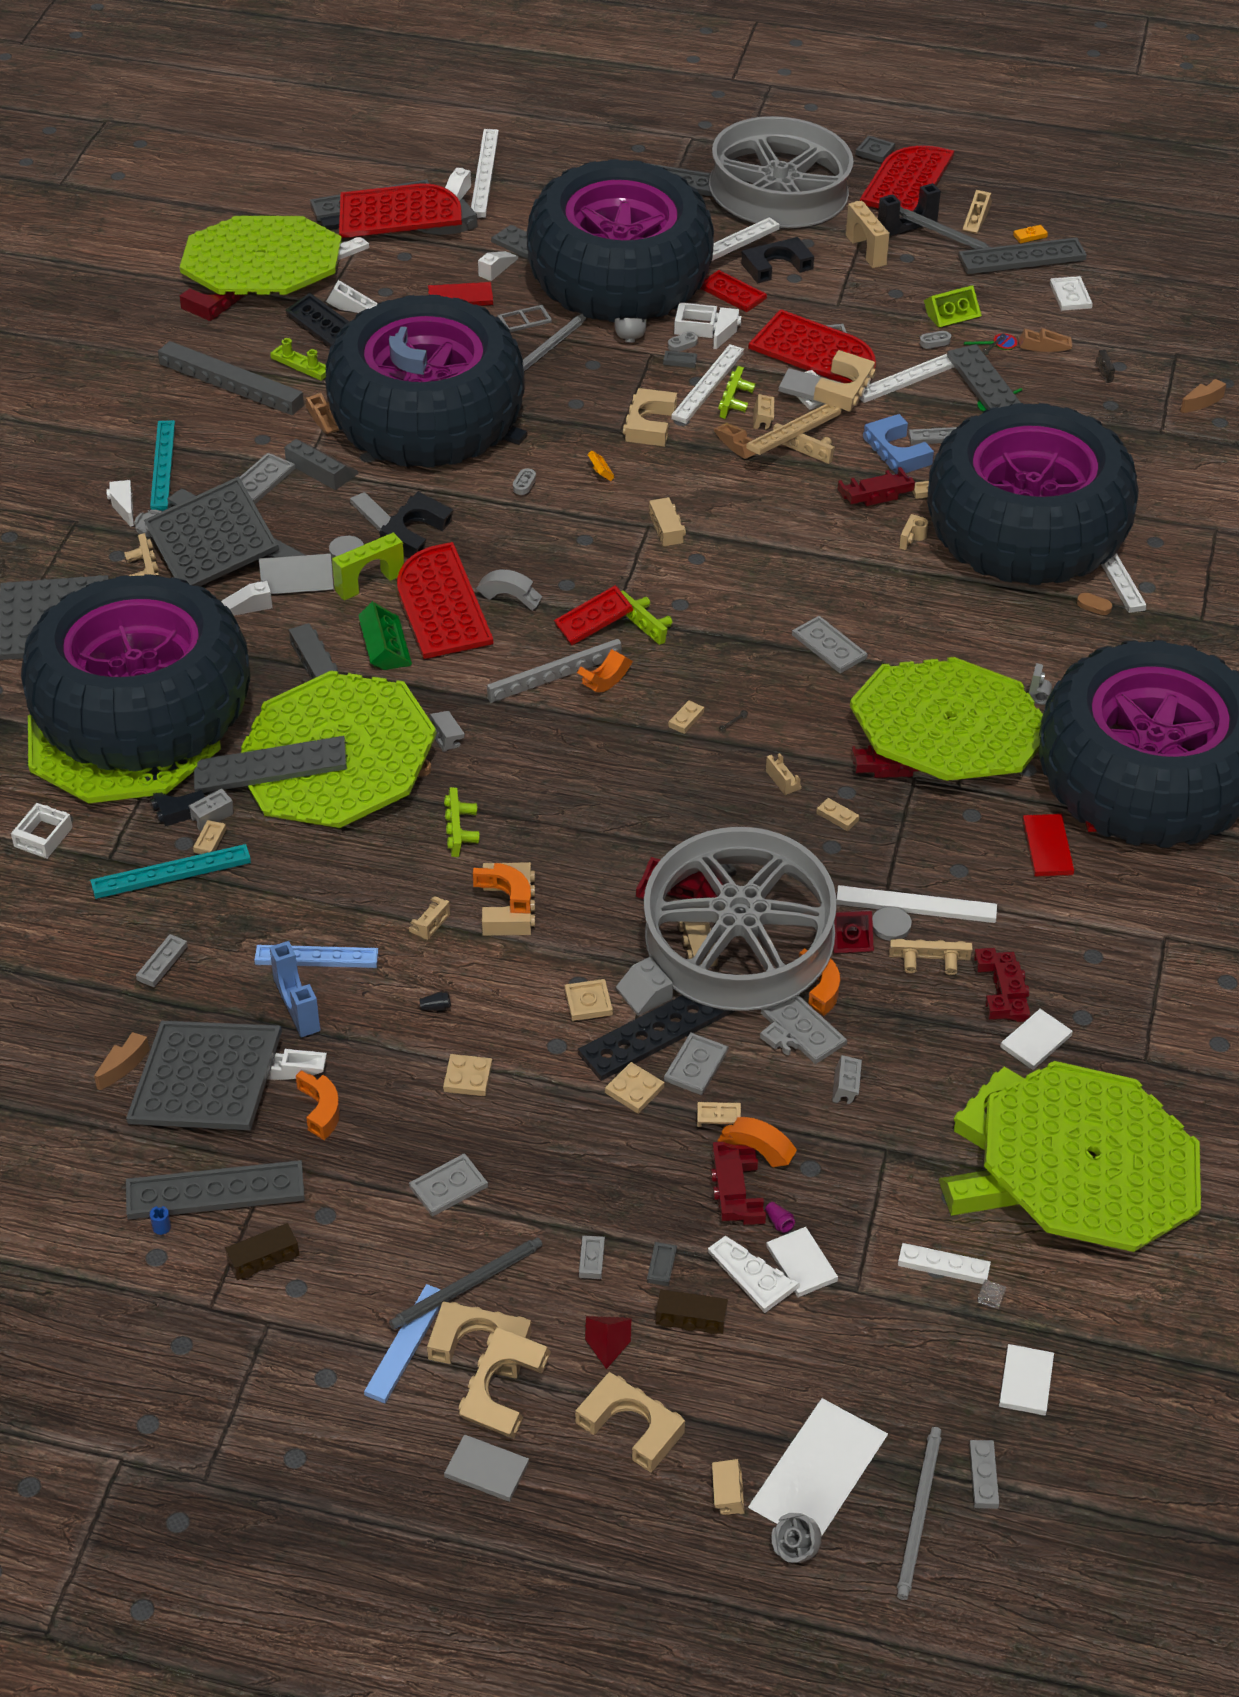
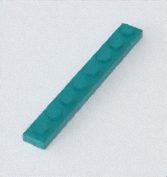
(162, 465)
(170, 871)

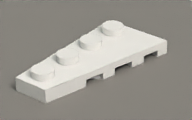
(757, 1279)

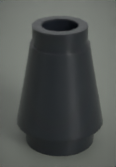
(438, 1001)

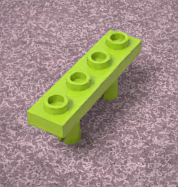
(306, 364)
(735, 383)
(645, 621)
(453, 828)

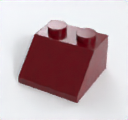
(853, 931)

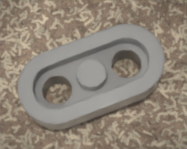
(935, 339)
(682, 342)
(524, 481)

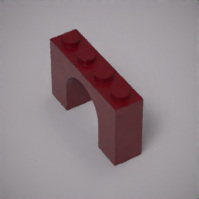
(207, 305)

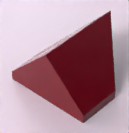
(608, 1336)

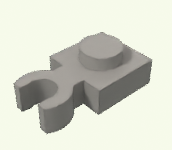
(778, 1036)

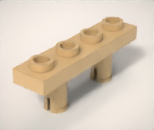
(810, 446)
(146, 553)
(930, 950)

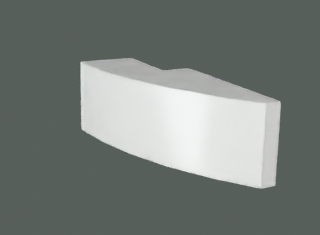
(290, 1063)

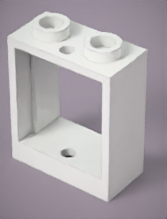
(696, 312)
(34, 844)

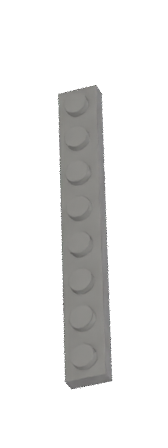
(551, 671)

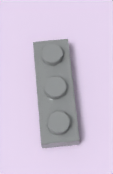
(161, 960)
(984, 1474)

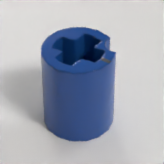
(160, 1220)

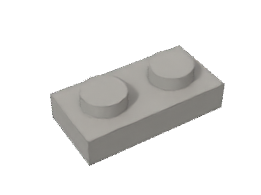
(591, 1257)

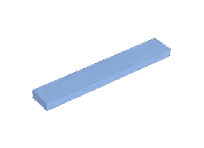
(325, 956)
(400, 1352)

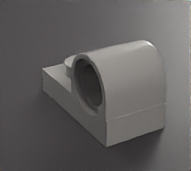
(1039, 687)

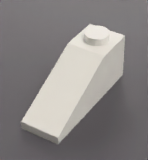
(459, 182)
(494, 264)
(348, 299)
(726, 325)
(122, 500)
(250, 599)

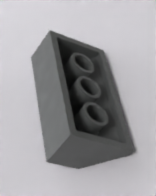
(318, 464)

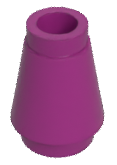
(781, 1218)

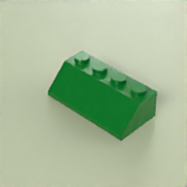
(384, 638)

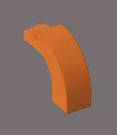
(607, 674)
(508, 880)
(826, 993)
(326, 1115)
(762, 1137)

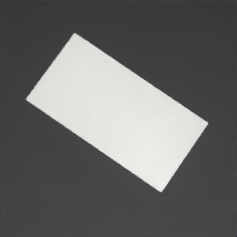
(819, 1466)

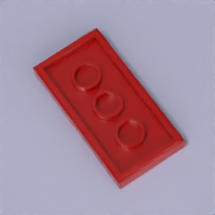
(733, 291)
(473, 293)
(593, 615)
(1048, 845)

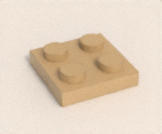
(588, 1000)
(467, 1075)
(634, 1087)

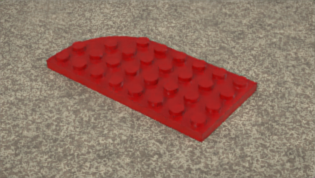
(905, 173)
(397, 209)
(807, 344)
(441, 603)

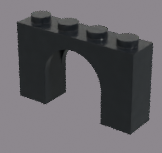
(890, 210)
(792, 250)
(420, 509)
(172, 809)

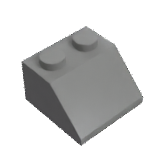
(645, 986)

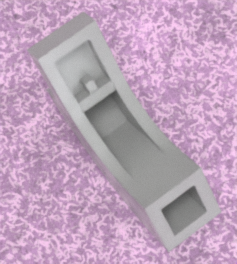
(511, 583)

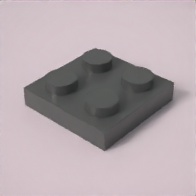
(875, 149)

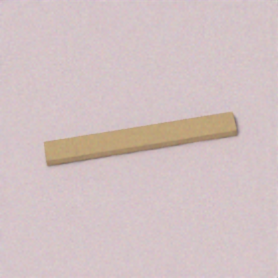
(793, 429)

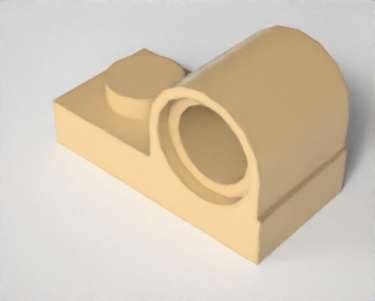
(915, 529)

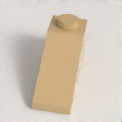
(977, 212)

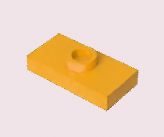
(1030, 234)
(601, 466)

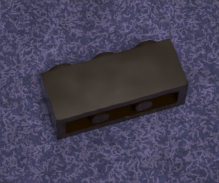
(262, 1251)
(691, 1311)

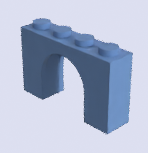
(883, 431)
(298, 999)

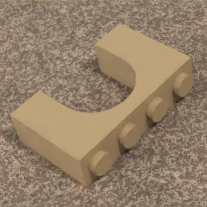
(864, 225)
(845, 395)
(645, 403)
(499, 919)
(457, 1320)
(502, 1350)
(615, 1396)

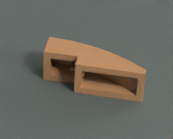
(1044, 341)
(1203, 396)
(321, 413)
(734, 439)
(121, 1060)

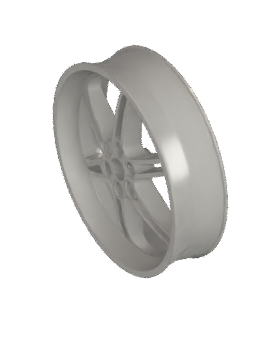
(780, 187)
(740, 913)

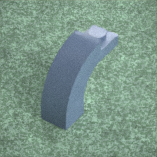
(404, 357)

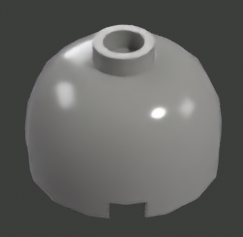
(630, 328)
(796, 1538)

